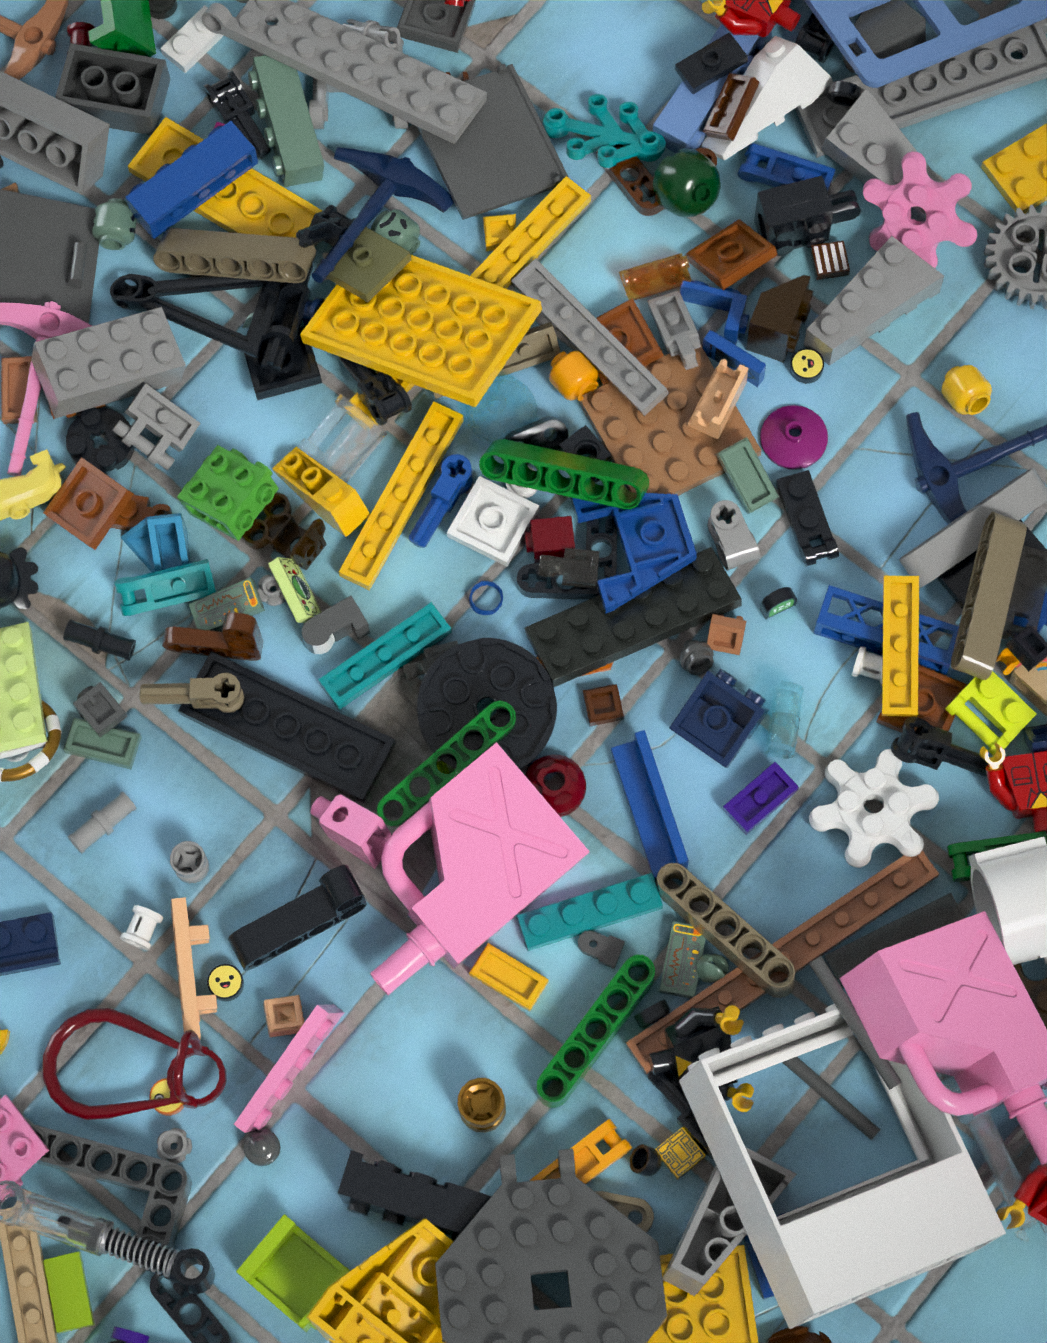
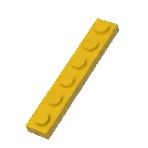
(401, 496)

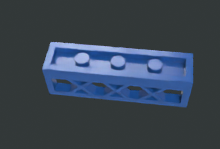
(860, 634)
(649, 803)

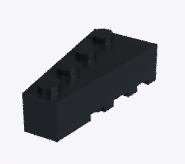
(407, 1197)

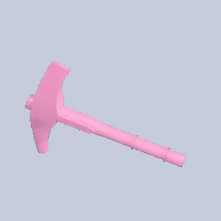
(41, 324)

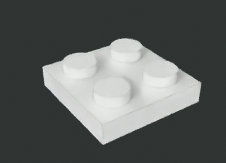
(493, 521)

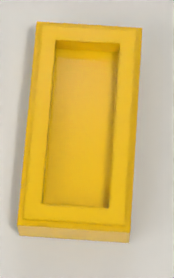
(508, 977)

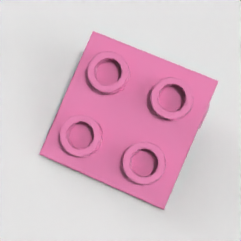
(18, 1143)

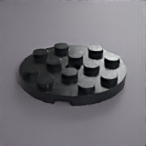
(492, 671)

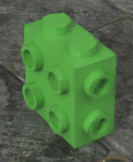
(228, 492)

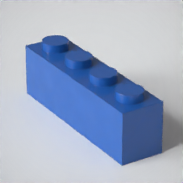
(191, 179)

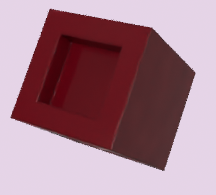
(550, 537)

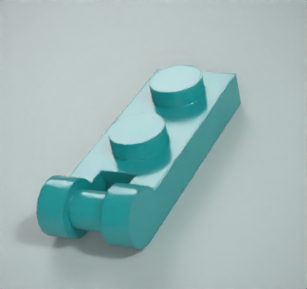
(166, 587)

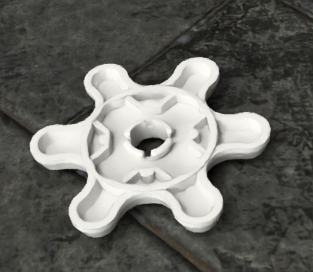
(871, 829)

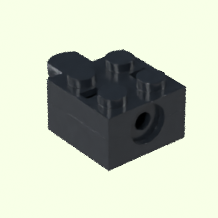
(802, 213)

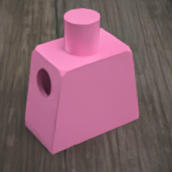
(352, 827)

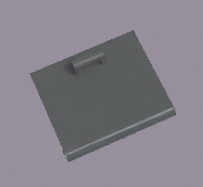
(500, 153)
(47, 253)

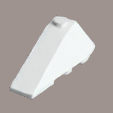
(786, 81)

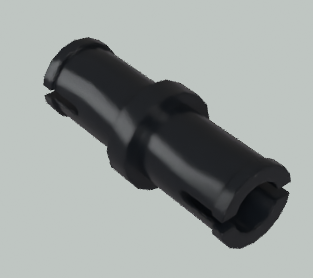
(99, 640)

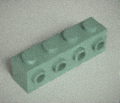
(287, 121)

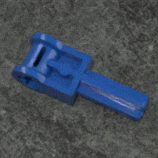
(444, 497)

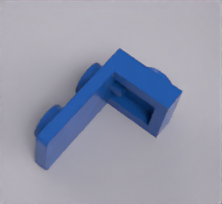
(726, 300)

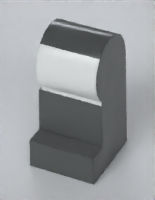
(333, 625)

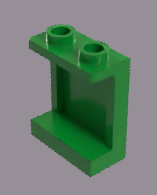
(125, 28)

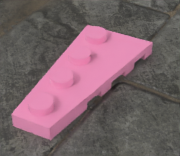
(292, 1061)

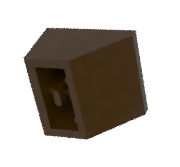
(779, 318)

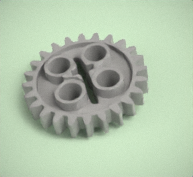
(1008, 252)

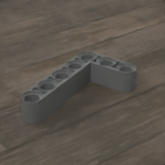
(119, 1175)

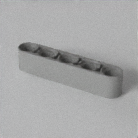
(963, 534)

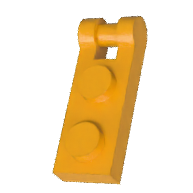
(588, 1158)

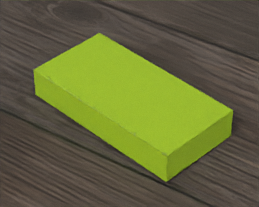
(68, 1292)

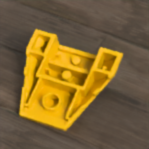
(387, 1295)

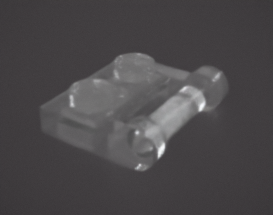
(350, 446)

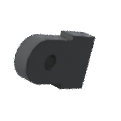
(607, 948)

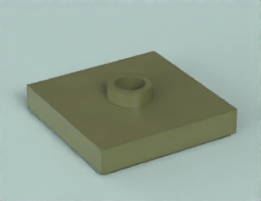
(369, 265)

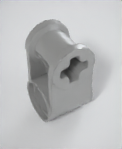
(733, 540)

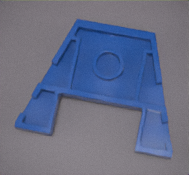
(653, 541)

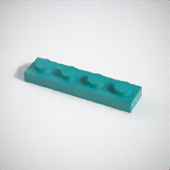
(385, 656)
(589, 911)

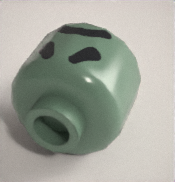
(114, 224)
(398, 228)

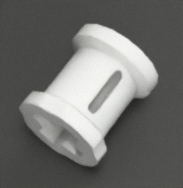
(868, 665)
(141, 927)

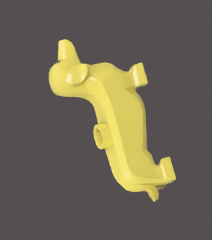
(27, 491)

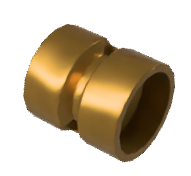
(481, 1105)

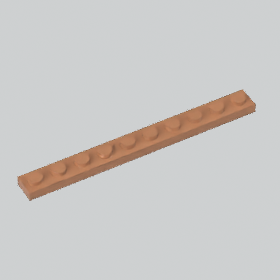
(801, 945)

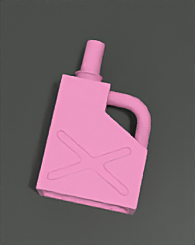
(493, 857)
(958, 1011)

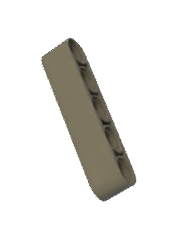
(234, 255)
(988, 596)
(732, 945)

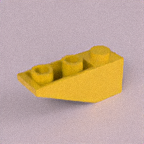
(323, 491)

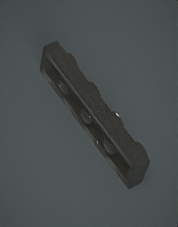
(923, 920)

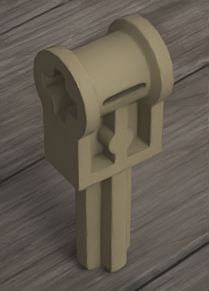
(199, 693)

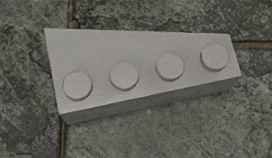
(871, 146)
(878, 294)

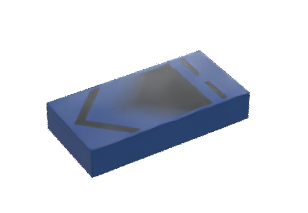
(720, 348)

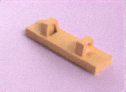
(184, 938)

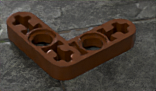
(632, 190)
(238, 639)

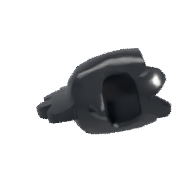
(16, 580)

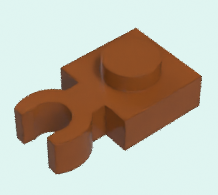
(137, 510)

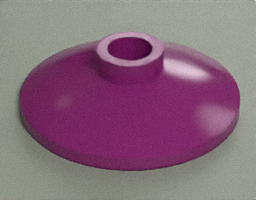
(793, 451)

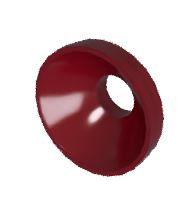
(573, 791)

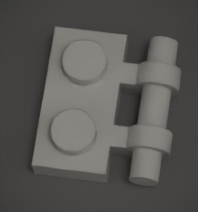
(162, 419)

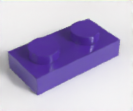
(760, 798)

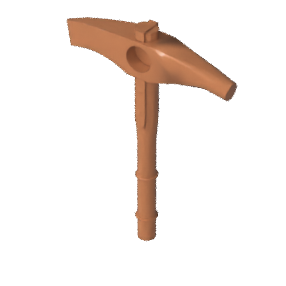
(34, 37)

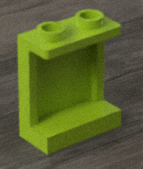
(291, 1270)

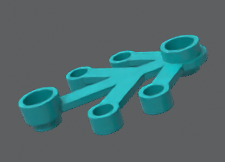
(642, 143)

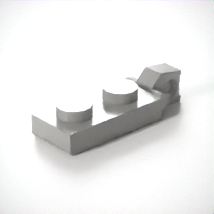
(676, 327)

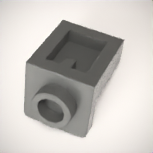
(99, 709)

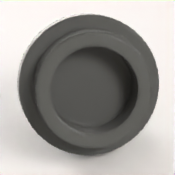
(696, 657)
(262, 1147)

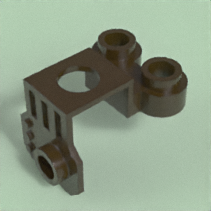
(281, 530)

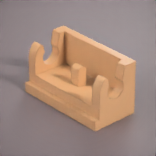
(719, 399)

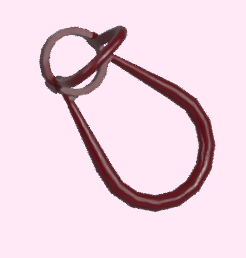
(174, 1072)

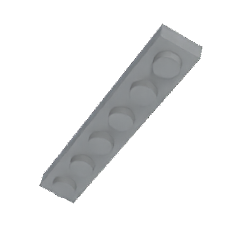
(591, 338)

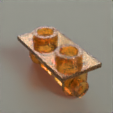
(655, 276)

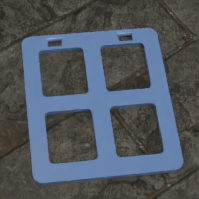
(951, 38)

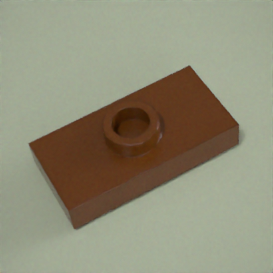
(731, 106)

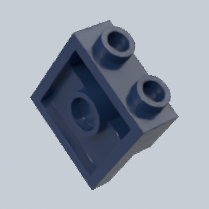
(720, 717)

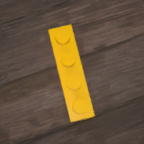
(900, 646)

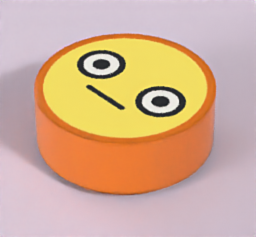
(161, 1090)

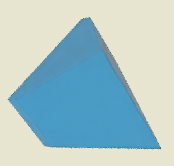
(160, 541)

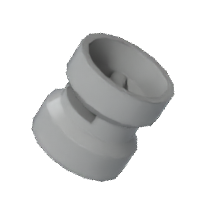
(185, 856)

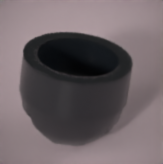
(645, 1160)

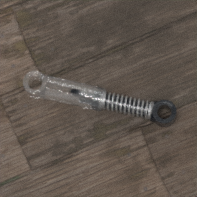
(98, 1236)

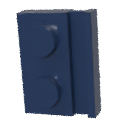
(28, 944)

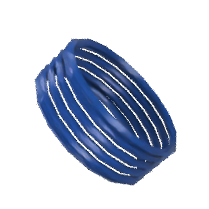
(484, 612)

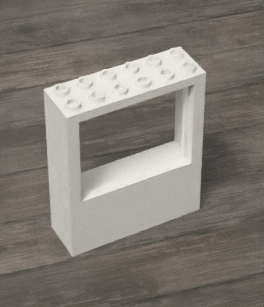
(866, 1233)

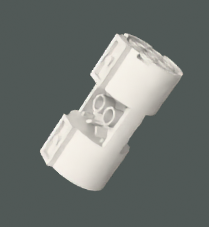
(1013, 893)

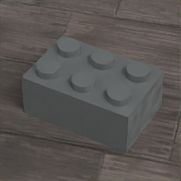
(115, 87)

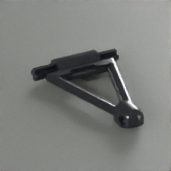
(273, 322)

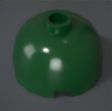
(687, 183)

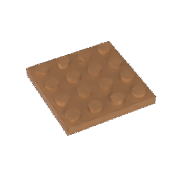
(662, 441)

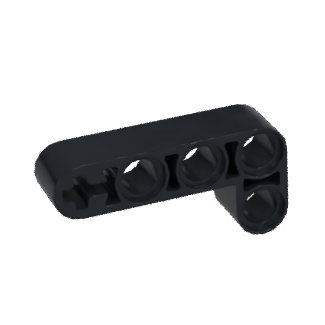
(299, 919)

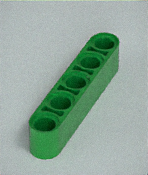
(579, 468)
(454, 747)
(599, 1013)

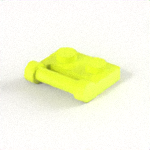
(997, 704)

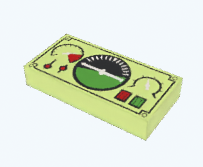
(295, 589)

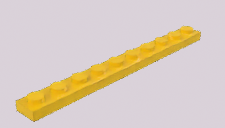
(524, 244)

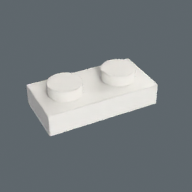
(190, 43)

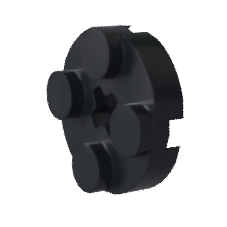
(94, 423)

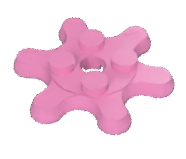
(934, 197)

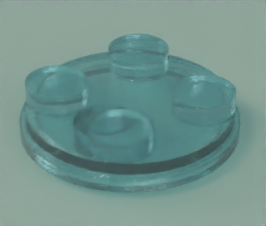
(502, 410)

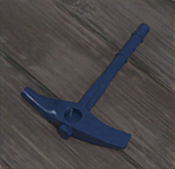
(392, 177)
(940, 477)

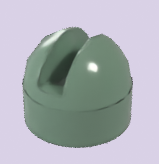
(709, 972)

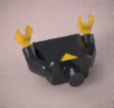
(693, 1035)

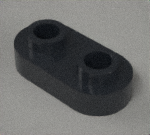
(534, 433)

